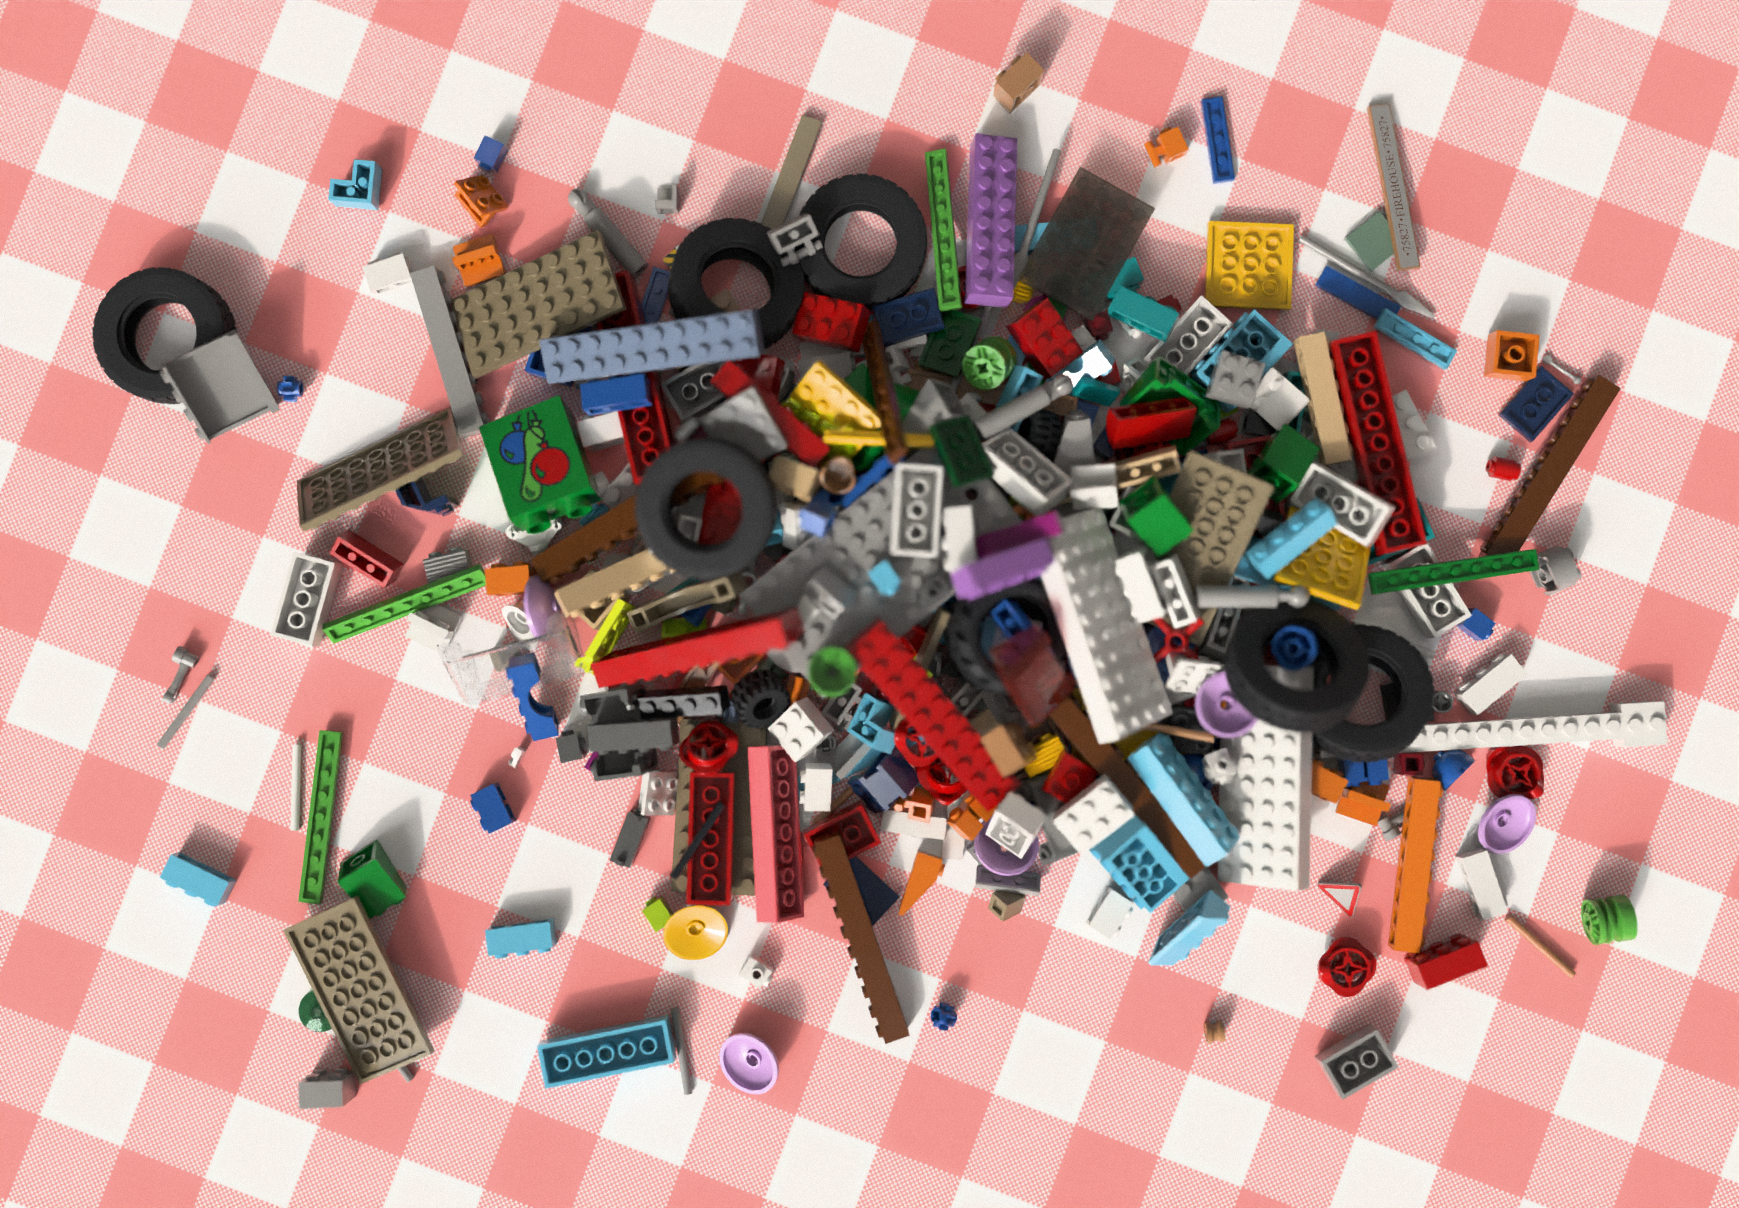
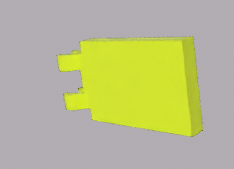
(607, 635)

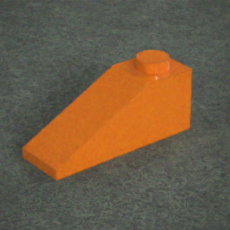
(922, 876)

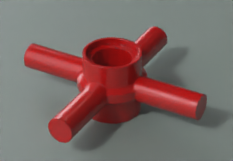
(1183, 634)

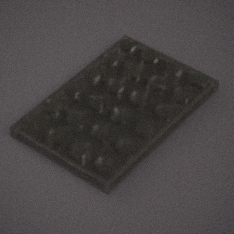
(1086, 244)

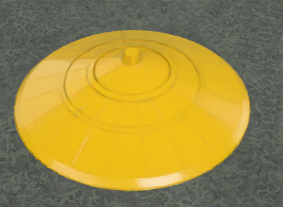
(695, 932)

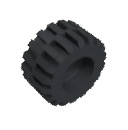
(1041, 431)
(760, 698)

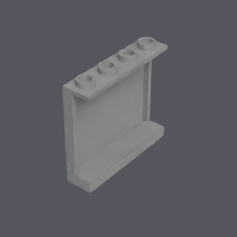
(219, 386)

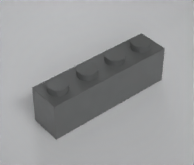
(633, 734)

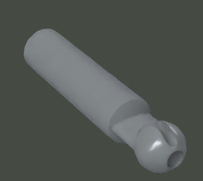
(613, 238)
(1022, 406)
(1248, 596)

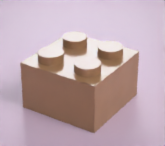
(1017, 82)
(1009, 748)

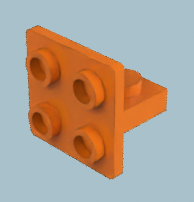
(479, 198)
(478, 260)
(1364, 802)

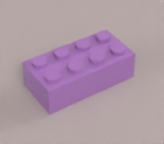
(1003, 570)

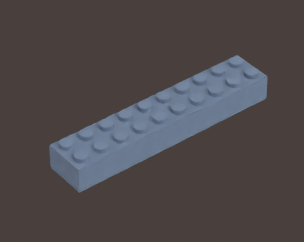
(652, 346)

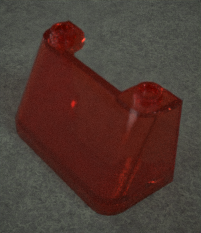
(1032, 674)

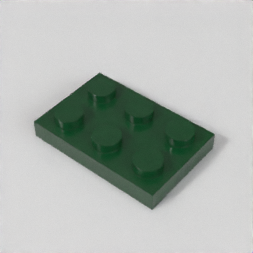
(948, 346)
(961, 451)

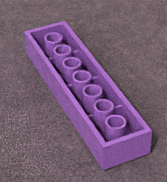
(991, 220)

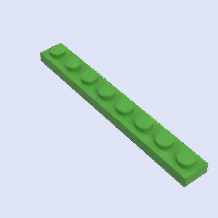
(943, 230)
(405, 603)
(320, 817)

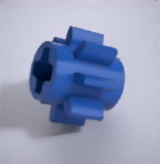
(290, 388)
(943, 1016)

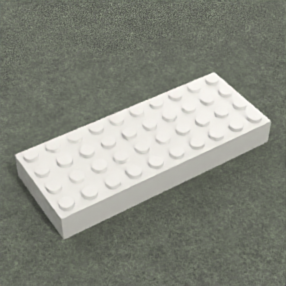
(1100, 630)
(1270, 801)

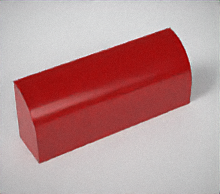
(1149, 422)

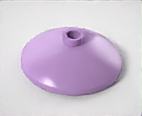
(539, 604)
(1220, 721)
(1507, 823)
(1002, 862)
(749, 1063)

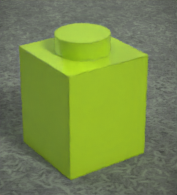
(657, 912)

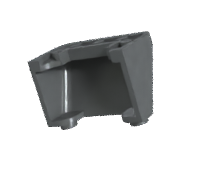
(618, 706)
(1057, 843)

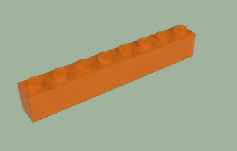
(1414, 864)

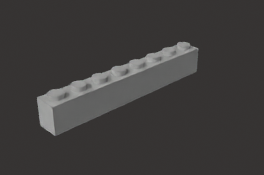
(449, 351)

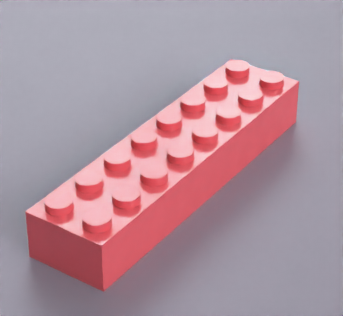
(775, 834)

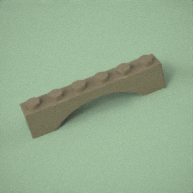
(685, 599)

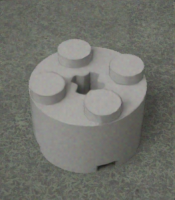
(1556, 570)

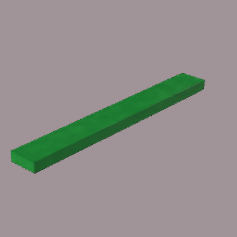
(1453, 571)

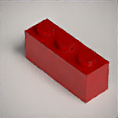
(366, 558)

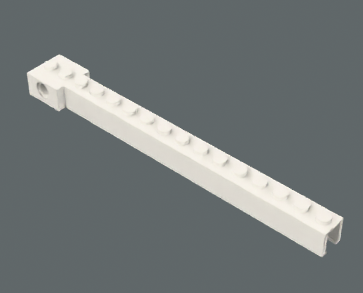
(1627, 725)

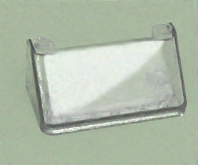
(483, 676)

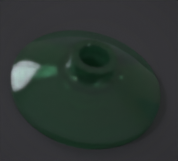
(307, 1014)

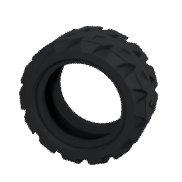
(963, 628)

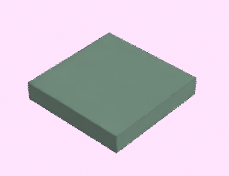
(1372, 241)

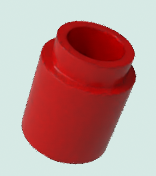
(1225, 433)
(1503, 468)

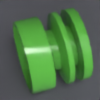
(1000, 362)
(839, 661)
(1609, 919)

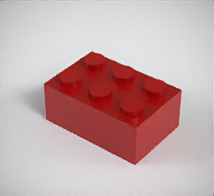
(831, 322)
(1044, 339)
(854, 827)
(1446, 961)

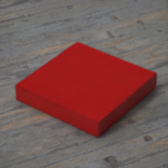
(1068, 778)

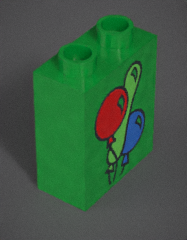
(540, 465)

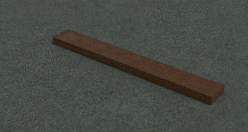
(884, 393)

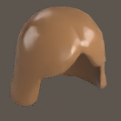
(838, 475)

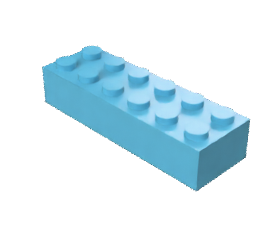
(1184, 798)
(606, 1051)

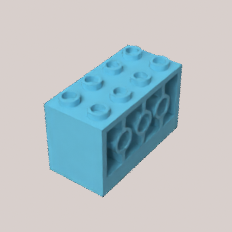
(1252, 339)
(1139, 864)

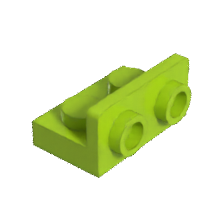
(678, 626)

